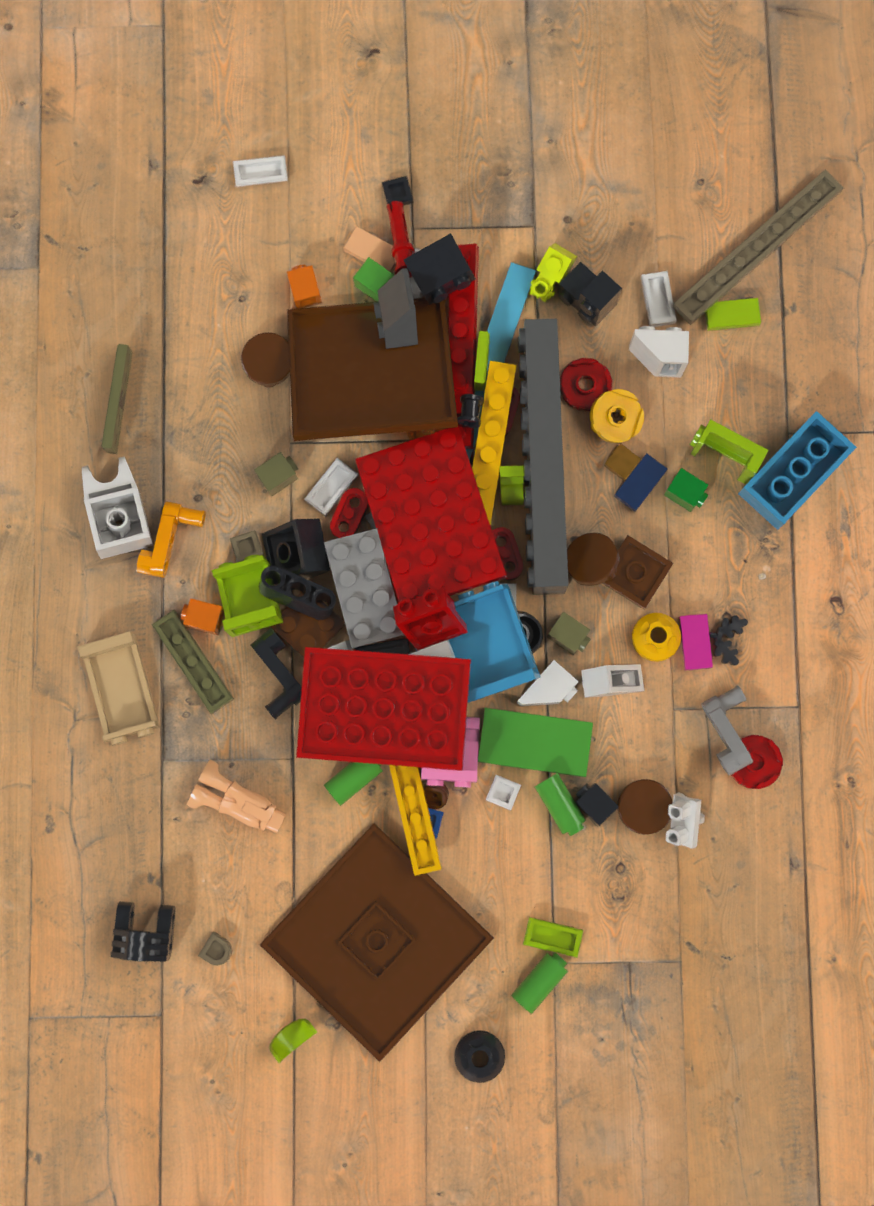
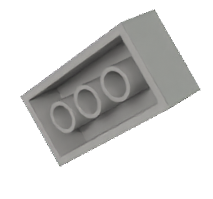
(363, 587)

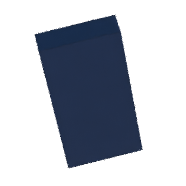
(640, 482)

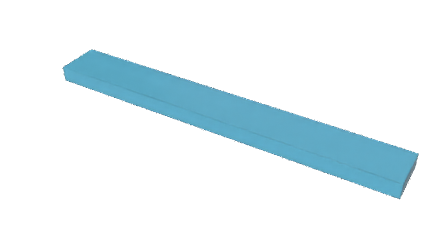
(506, 318)

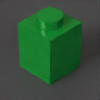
(687, 490)

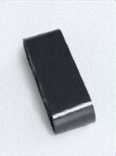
(289, 581)

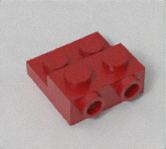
(429, 619)

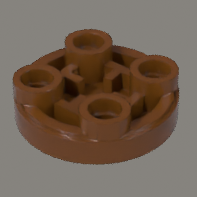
(266, 359)
(592, 559)
(644, 806)

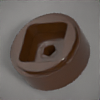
(436, 796)

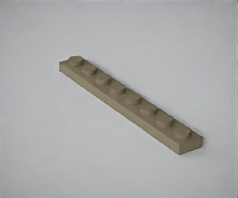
(757, 247)

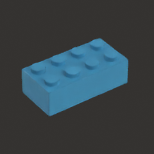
(797, 470)

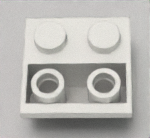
(661, 351)

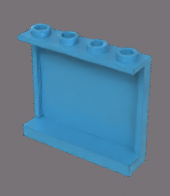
(493, 642)

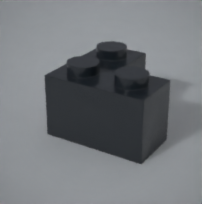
(589, 294)

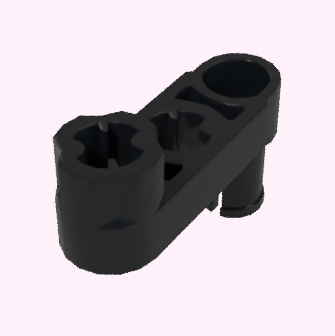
(267, 647)

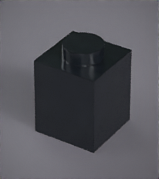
(595, 803)

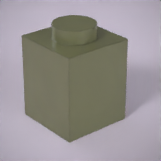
(277, 473)
(569, 634)

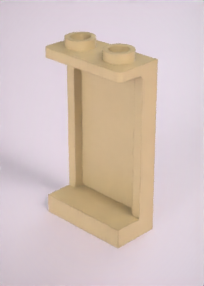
(120, 687)

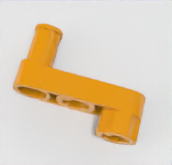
(157, 561)

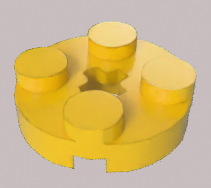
(629, 408)

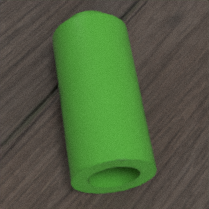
(351, 780)
(561, 805)
(540, 982)

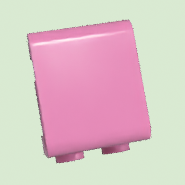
(468, 775)

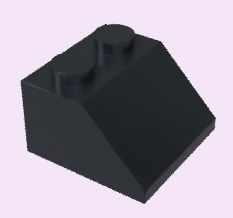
(440, 269)
(297, 548)

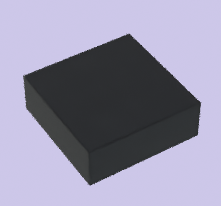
(398, 190)

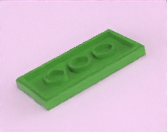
(535, 742)

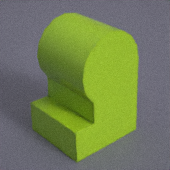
(511, 485)

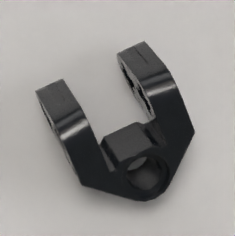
(143, 945)

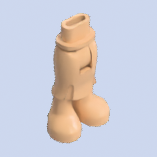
(237, 801)

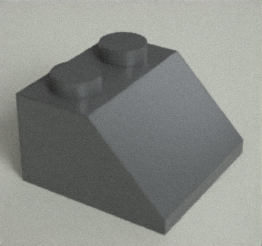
(397, 312)

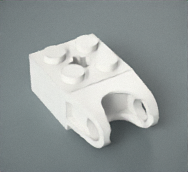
(115, 502)

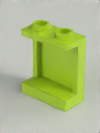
(732, 446)
(240, 596)

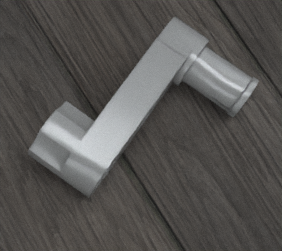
(736, 754)

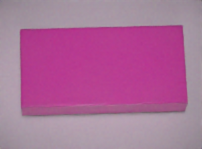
(695, 642)

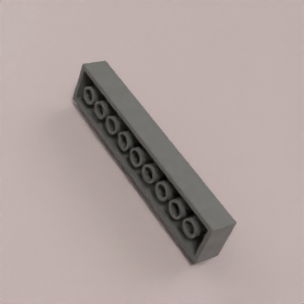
(544, 457)

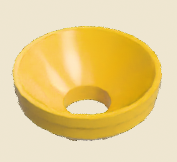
(646, 646)

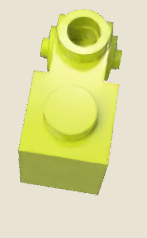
(552, 268)

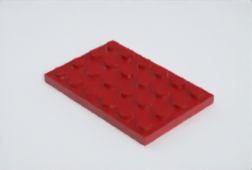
(430, 516)
(383, 708)

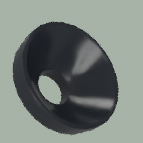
(477, 1041)

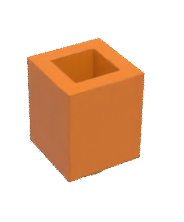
(304, 286)
(202, 616)

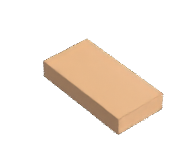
(365, 245)

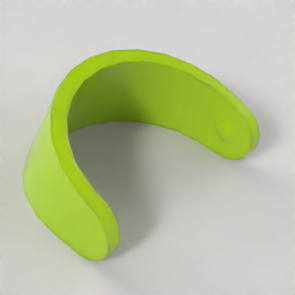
(291, 1038)

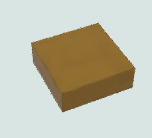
(622, 462)

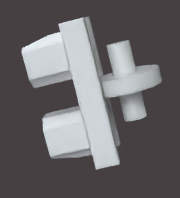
(685, 821)

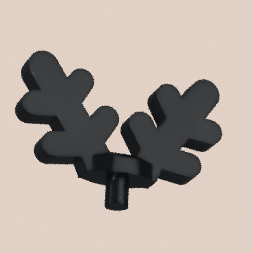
(722, 647)

